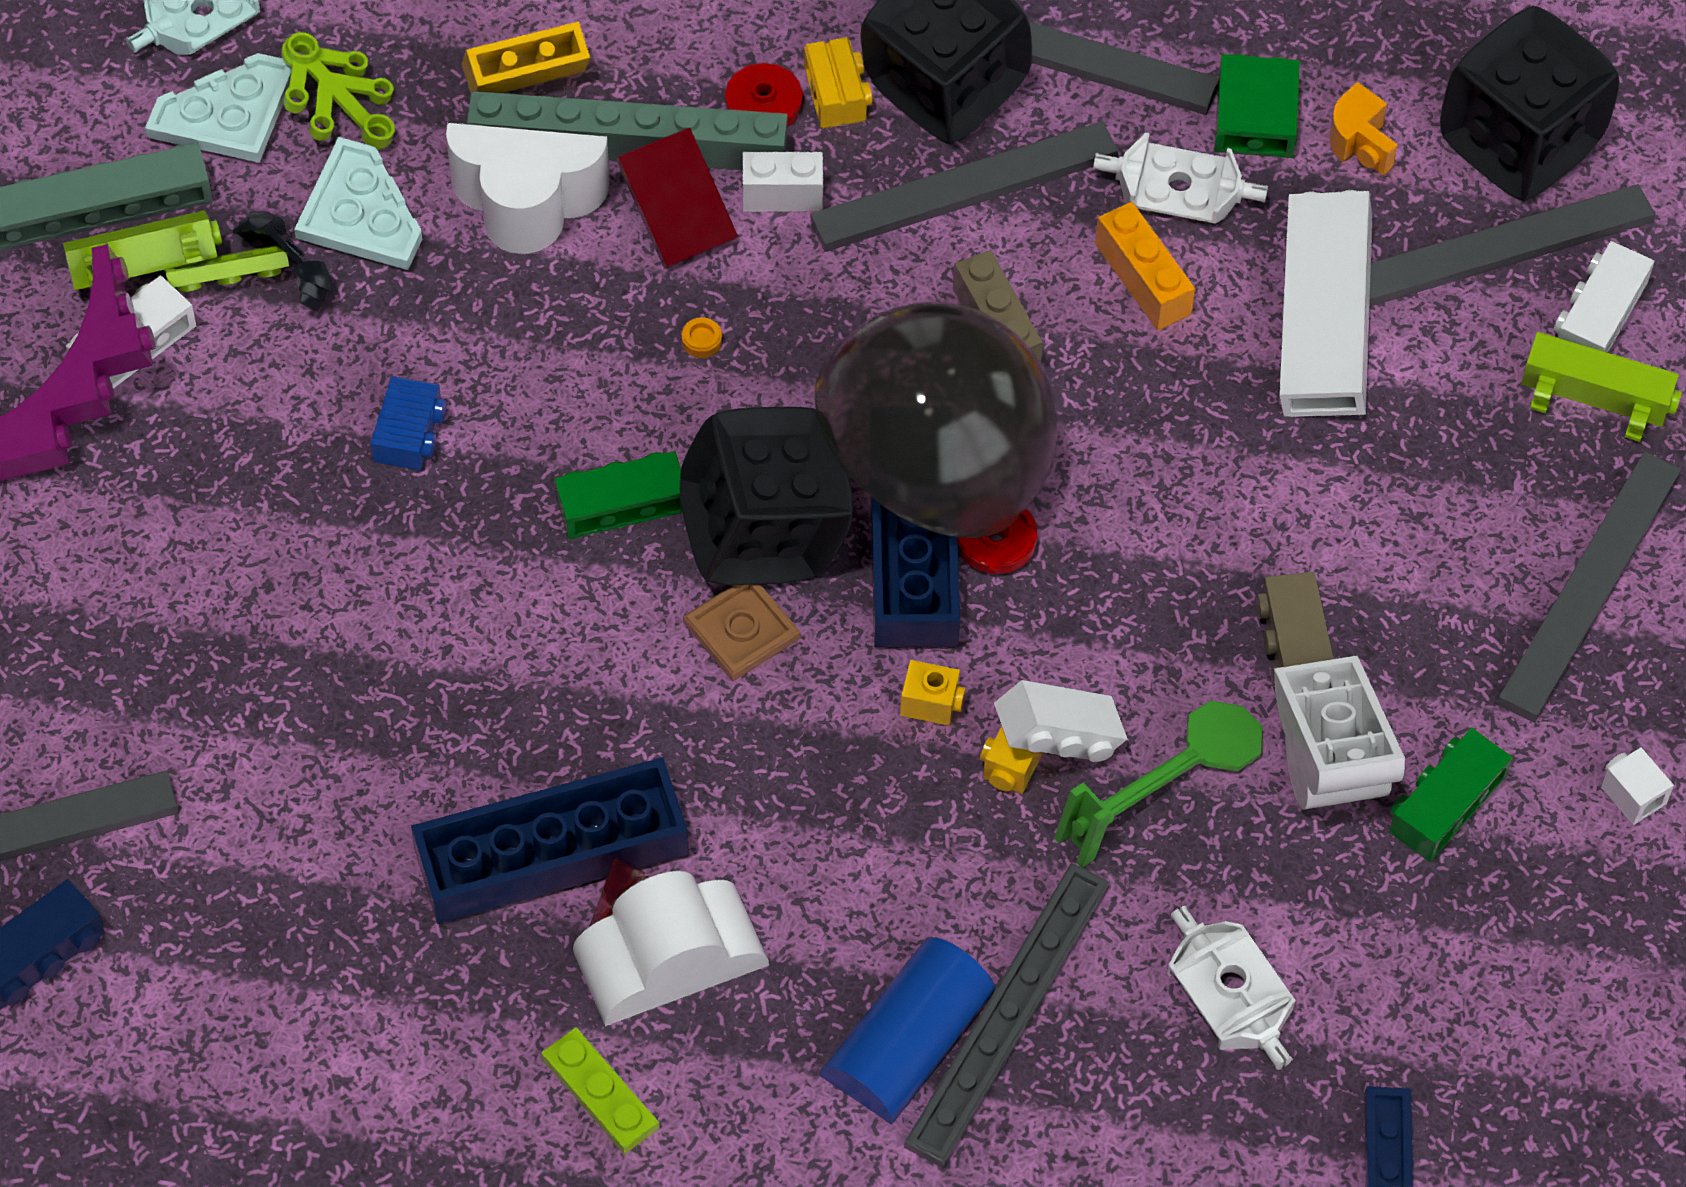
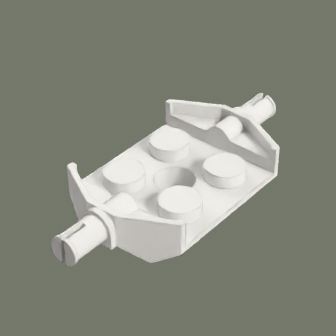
(1150, 168)
(1238, 1016)

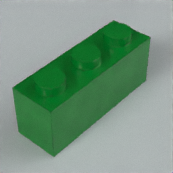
(619, 494)
(1449, 793)

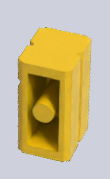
(836, 83)

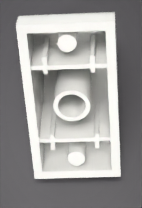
(526, 180)
(1335, 734)
(666, 944)

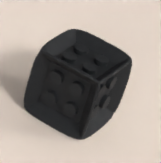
(947, 59)
(1529, 102)
(764, 497)

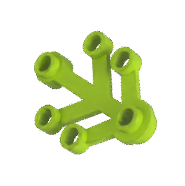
(335, 87)

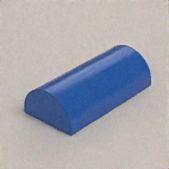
(910, 1028)

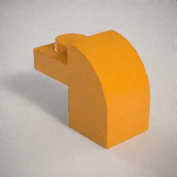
(1356, 129)

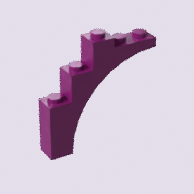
(79, 390)

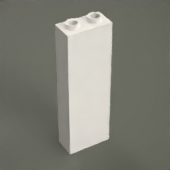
(1326, 304)

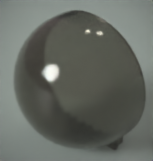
(940, 417)

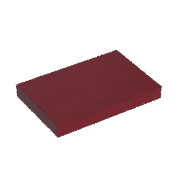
(677, 197)

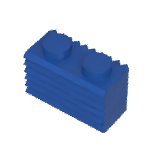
(407, 423)

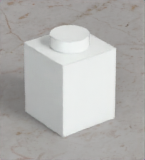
(1636, 785)

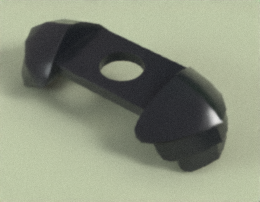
(312, 276)

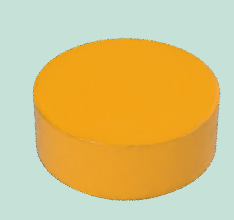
(701, 337)

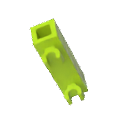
(148, 246)
(1600, 381)

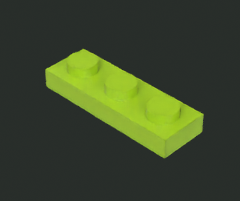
(228, 268)
(600, 1090)

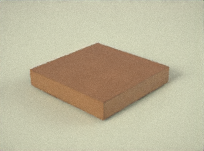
(741, 628)

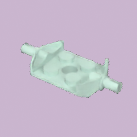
(182, 31)

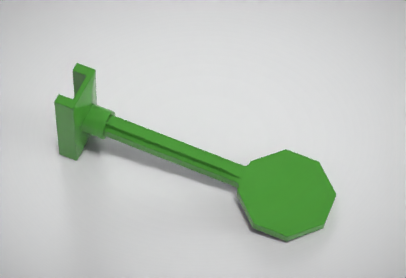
(1216, 736)

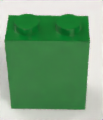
(1257, 105)

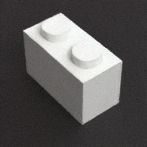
(782, 181)

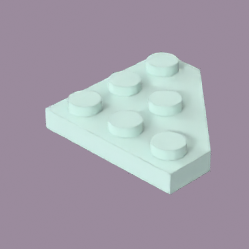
(226, 110)
(360, 209)

